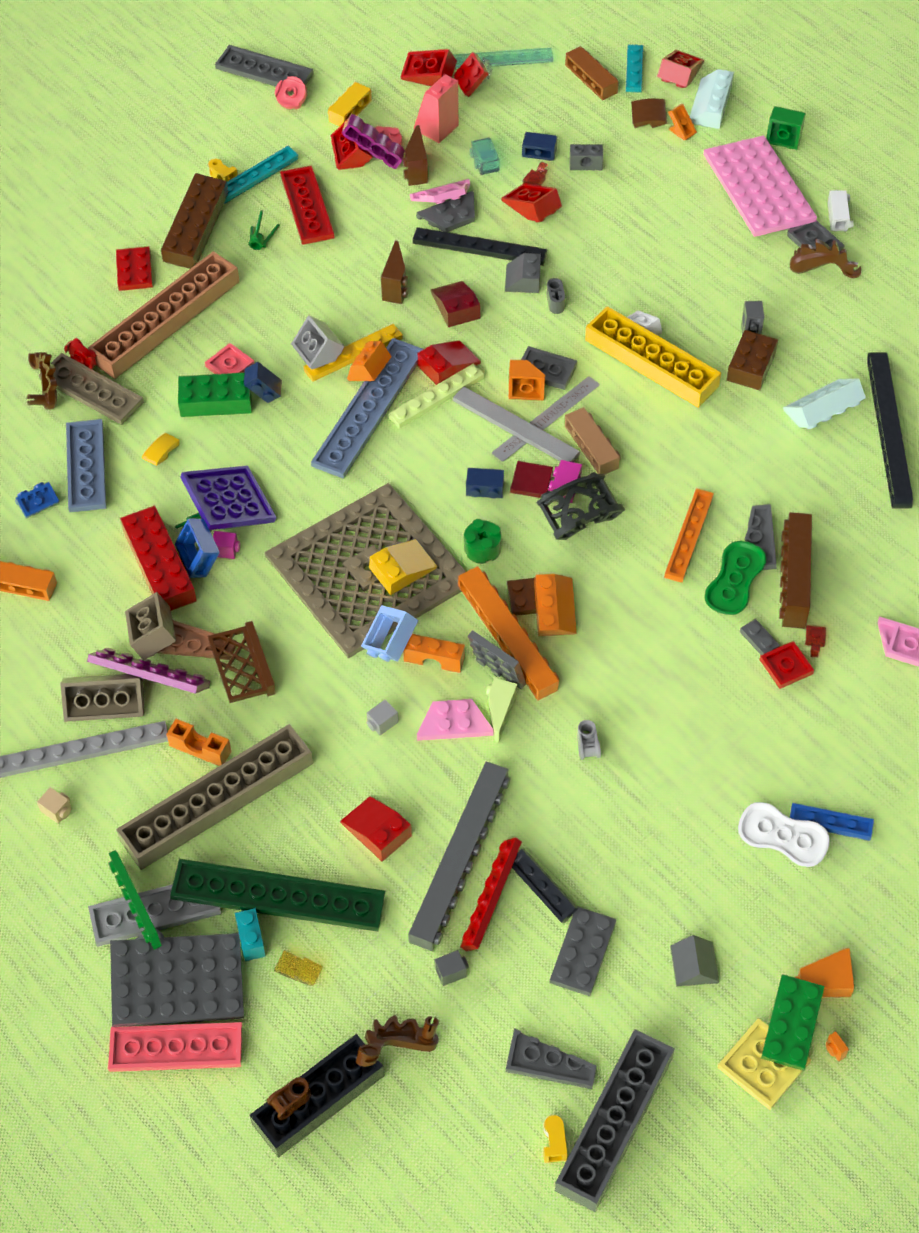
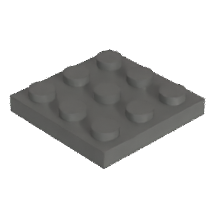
(496, 659)

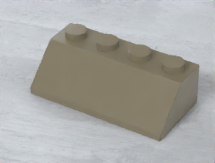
(102, 697)

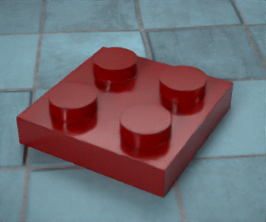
(470, 74)
(786, 664)

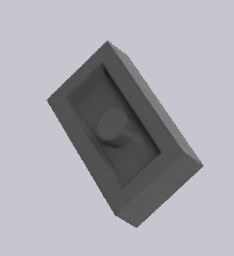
(758, 637)

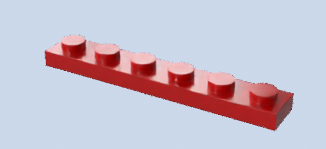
(488, 899)

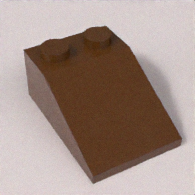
(415, 160)
(394, 277)

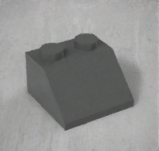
(523, 274)

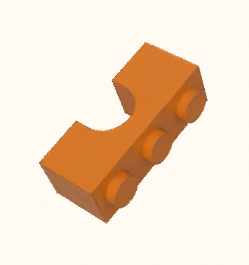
(447, 653)
(185, 738)

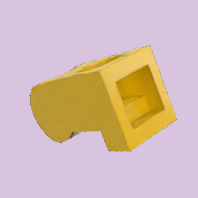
(221, 171)
(556, 1140)

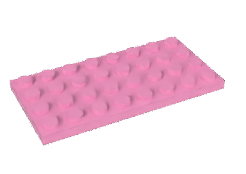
(759, 186)

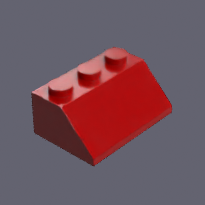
(347, 152)

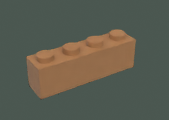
(592, 441)

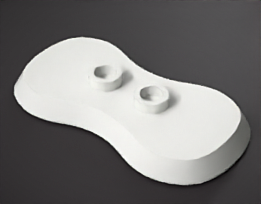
(799, 840)

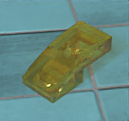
(298, 969)

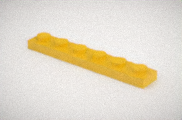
(352, 350)

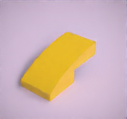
(159, 449)

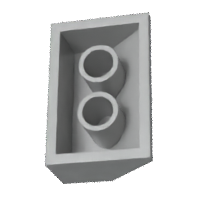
(317, 343)

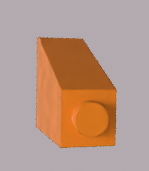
(832, 972)

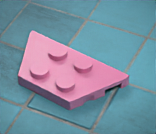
(441, 193)
(899, 641)
(453, 720)

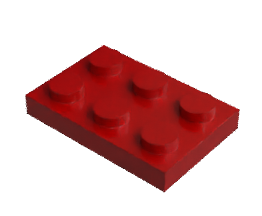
(134, 268)

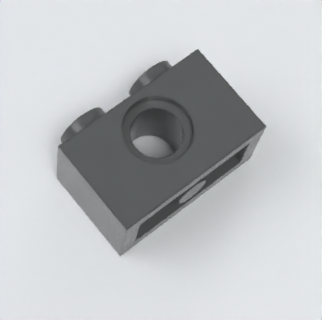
(586, 157)
(752, 316)

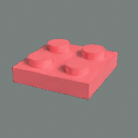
(229, 360)

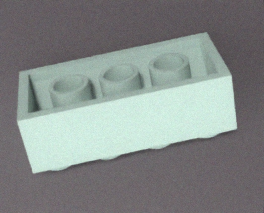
(712, 99)
(825, 402)

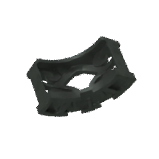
(607, 505)

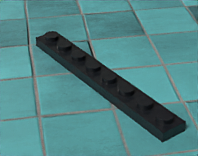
(474, 245)

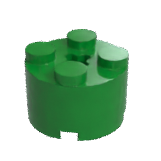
(482, 541)

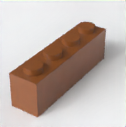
(591, 73)

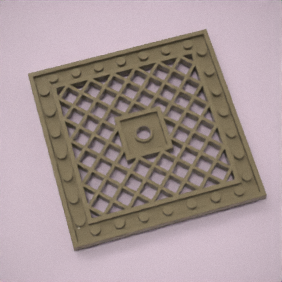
(383, 501)

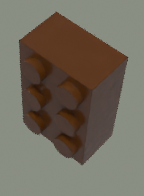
(752, 360)

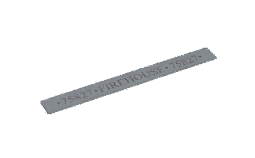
(548, 416)

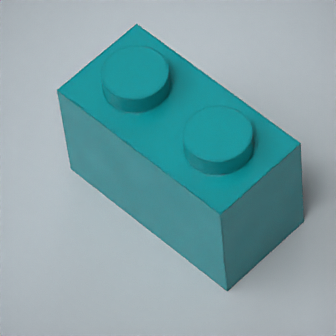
(250, 934)

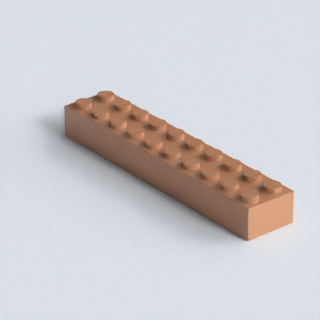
(164, 314)

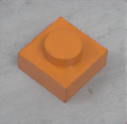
(836, 1046)

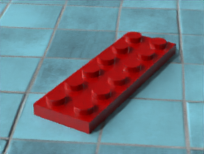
(307, 205)

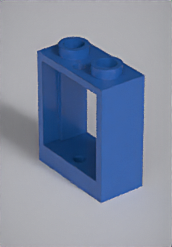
(197, 563)

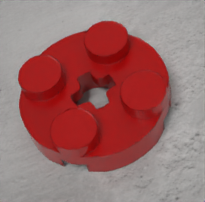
(80, 353)

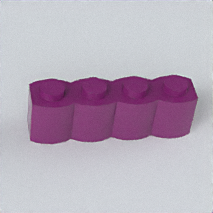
(376, 143)

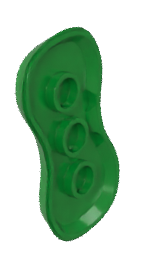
(731, 587)

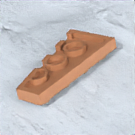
(194, 642)

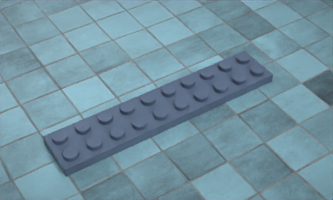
(366, 411)

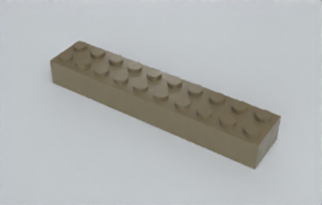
(214, 796)

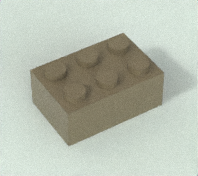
(150, 626)

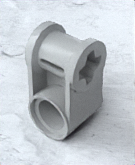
(588, 743)

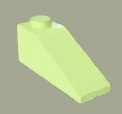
(500, 700)

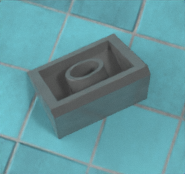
(694, 962)

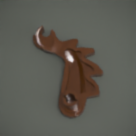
(809, 258)
(48, 398)
(402, 1035)

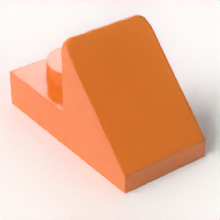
(682, 125)

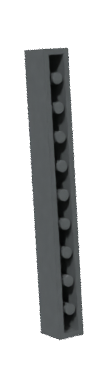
(458, 857)

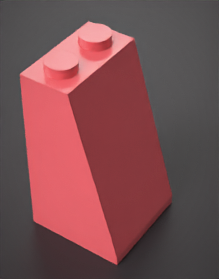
(439, 109)

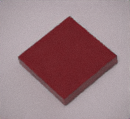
(531, 479)

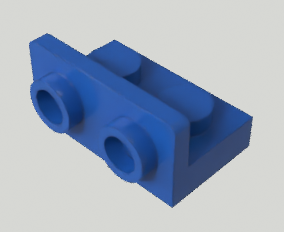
(37, 499)

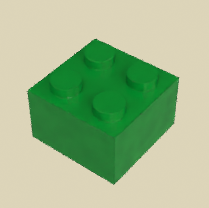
(785, 127)

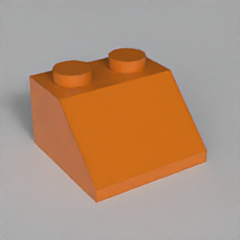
(369, 362)
(525, 381)

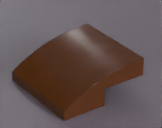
(649, 111)

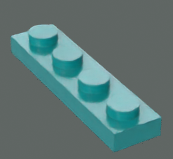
(634, 68)

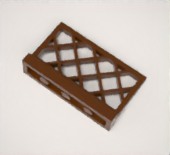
(258, 662)

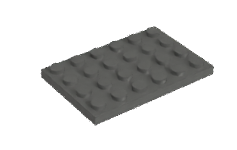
(177, 982)

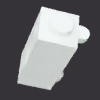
(839, 211)

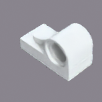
(647, 321)

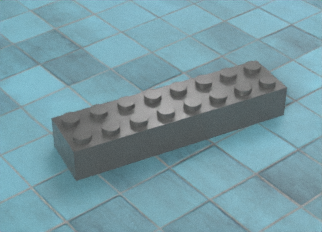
(614, 1120)

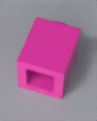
(227, 544)

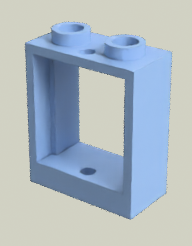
(380, 629)

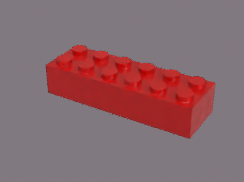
(158, 557)

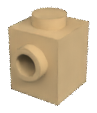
(54, 805)

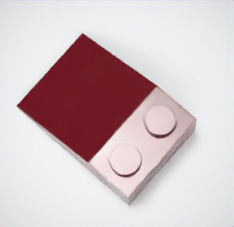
(456, 303)

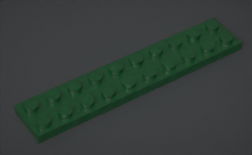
(278, 895)

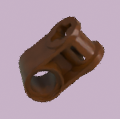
(288, 1098)

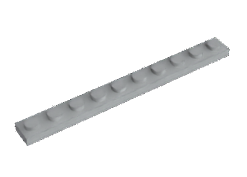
(83, 749)

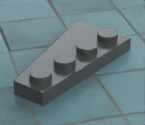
(761, 533)
(546, 1062)

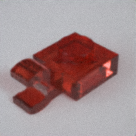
(536, 177)
(815, 637)

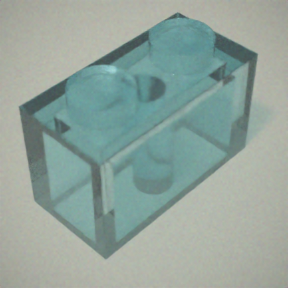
(484, 156)

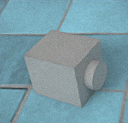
(382, 717)

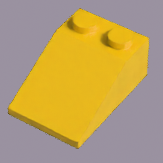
(401, 565)

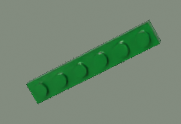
(135, 904)

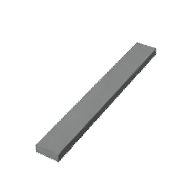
(516, 425)

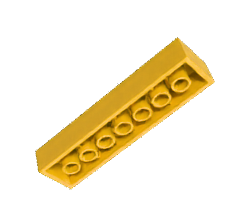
(653, 356)

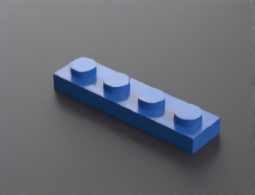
(835, 821)

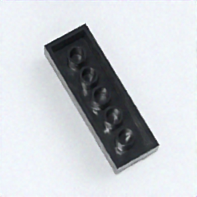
(332, 1085)

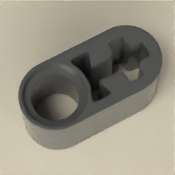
(555, 296)

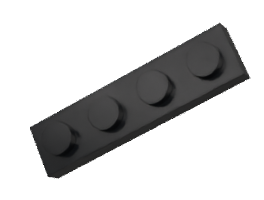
(543, 886)

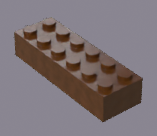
(194, 221)
(796, 570)

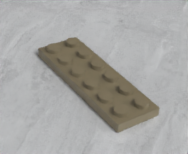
(95, 389)

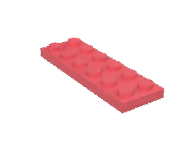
(175, 1047)

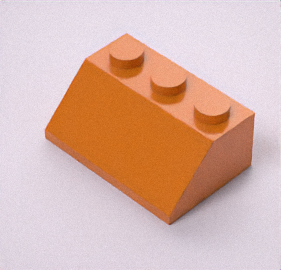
(554, 605)

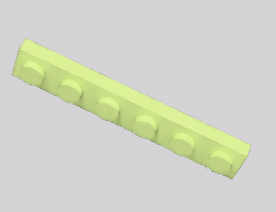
(435, 396)

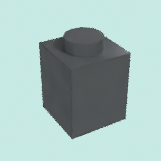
(451, 967)

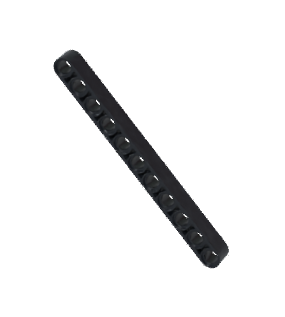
(889, 431)

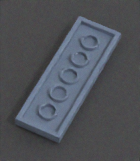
(85, 465)

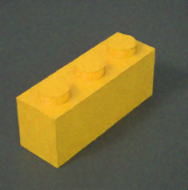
(351, 102)

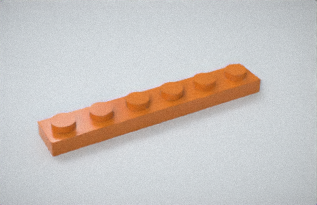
(689, 535)

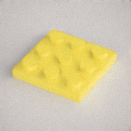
(757, 1076)

